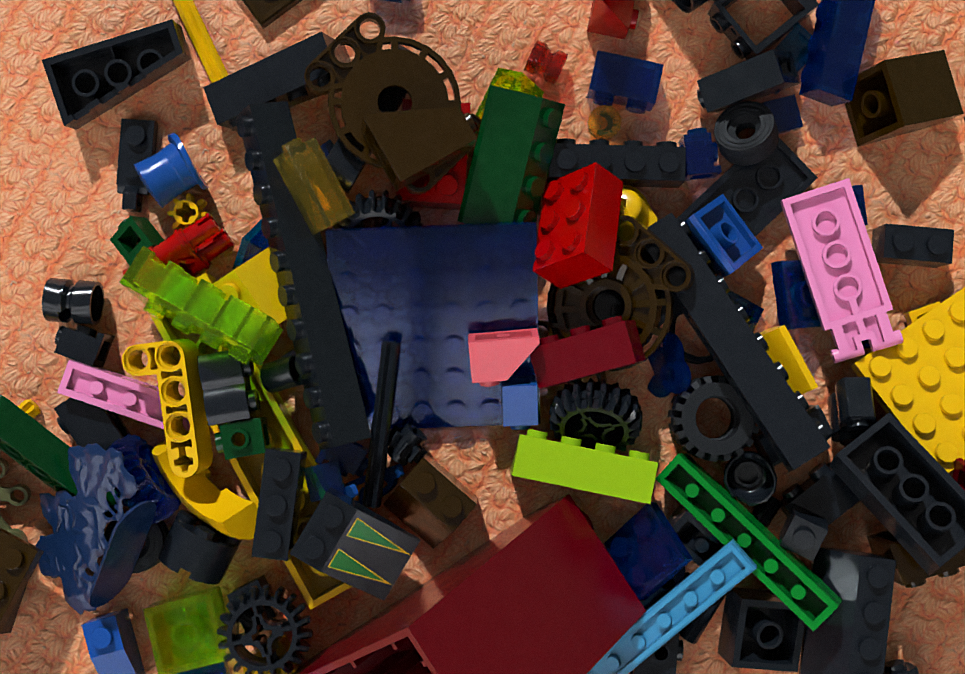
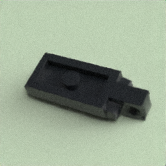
(136, 143)

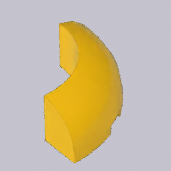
(216, 508)

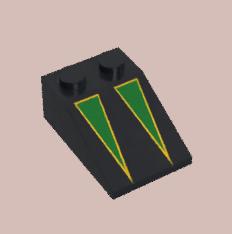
(355, 544)

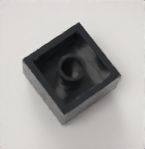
(759, 631)

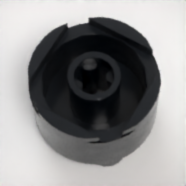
(197, 549)

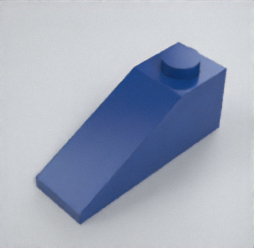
(113, 644)

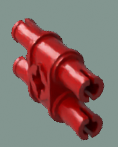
(194, 246)

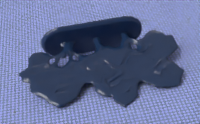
(80, 526)

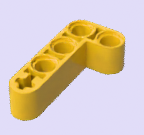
(173, 405)

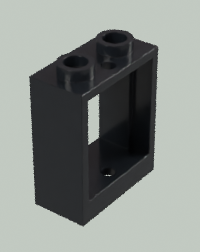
(741, 43)

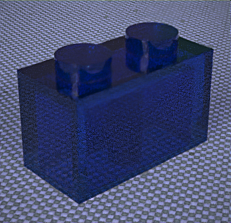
(624, 82)

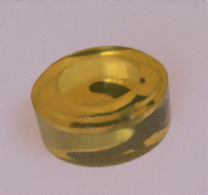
(604, 122)

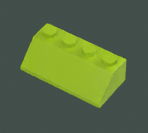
(584, 468)

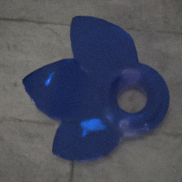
(670, 369)

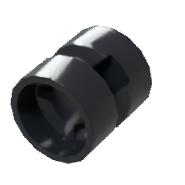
(68, 301)

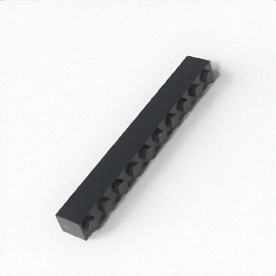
(304, 284)

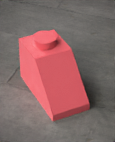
(499, 354)

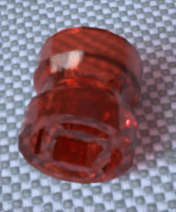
(543, 61)

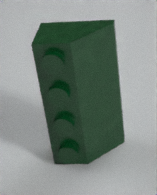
(511, 158)

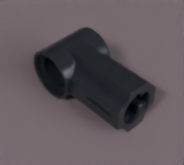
(280, 373)

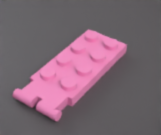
(841, 269)

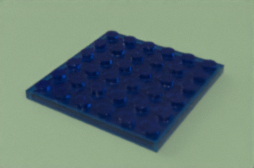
(428, 294)

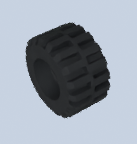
(684, 420)

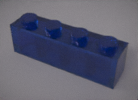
(836, 50)

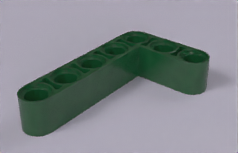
(38, 449)

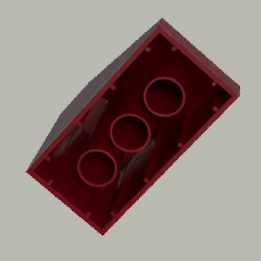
(518, 604)

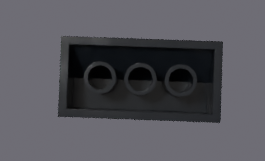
(857, 631)

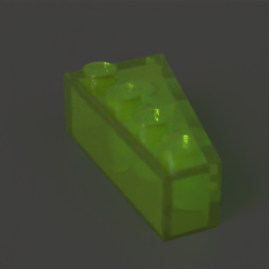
(201, 308)

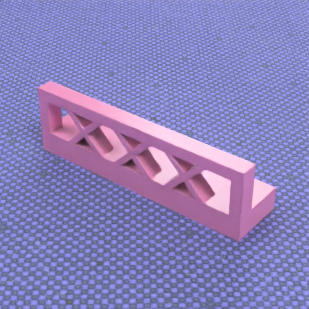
(114, 393)

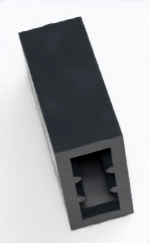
(748, 80)

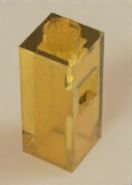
(313, 184)

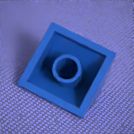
(722, 236)

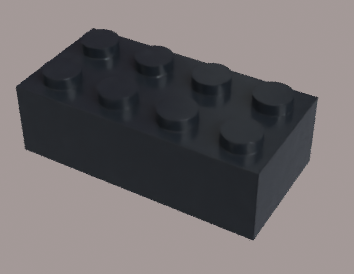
(905, 491)

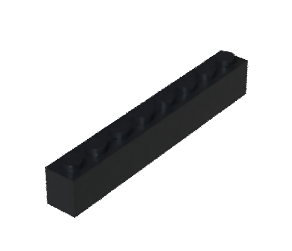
(739, 351)

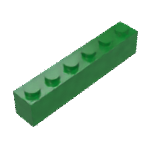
(729, 520)

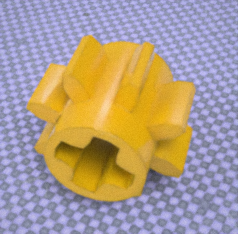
(184, 207)

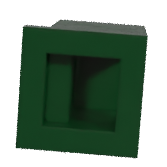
(133, 235)
(255, 433)

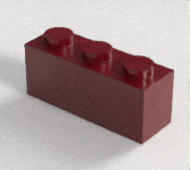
(587, 352)

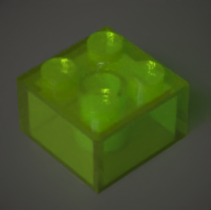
(186, 631)

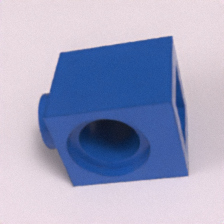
(520, 402)

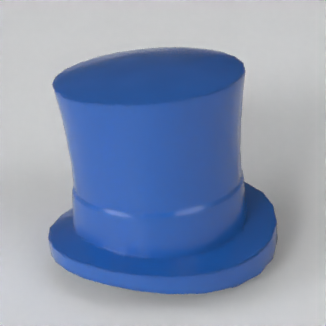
(169, 172)

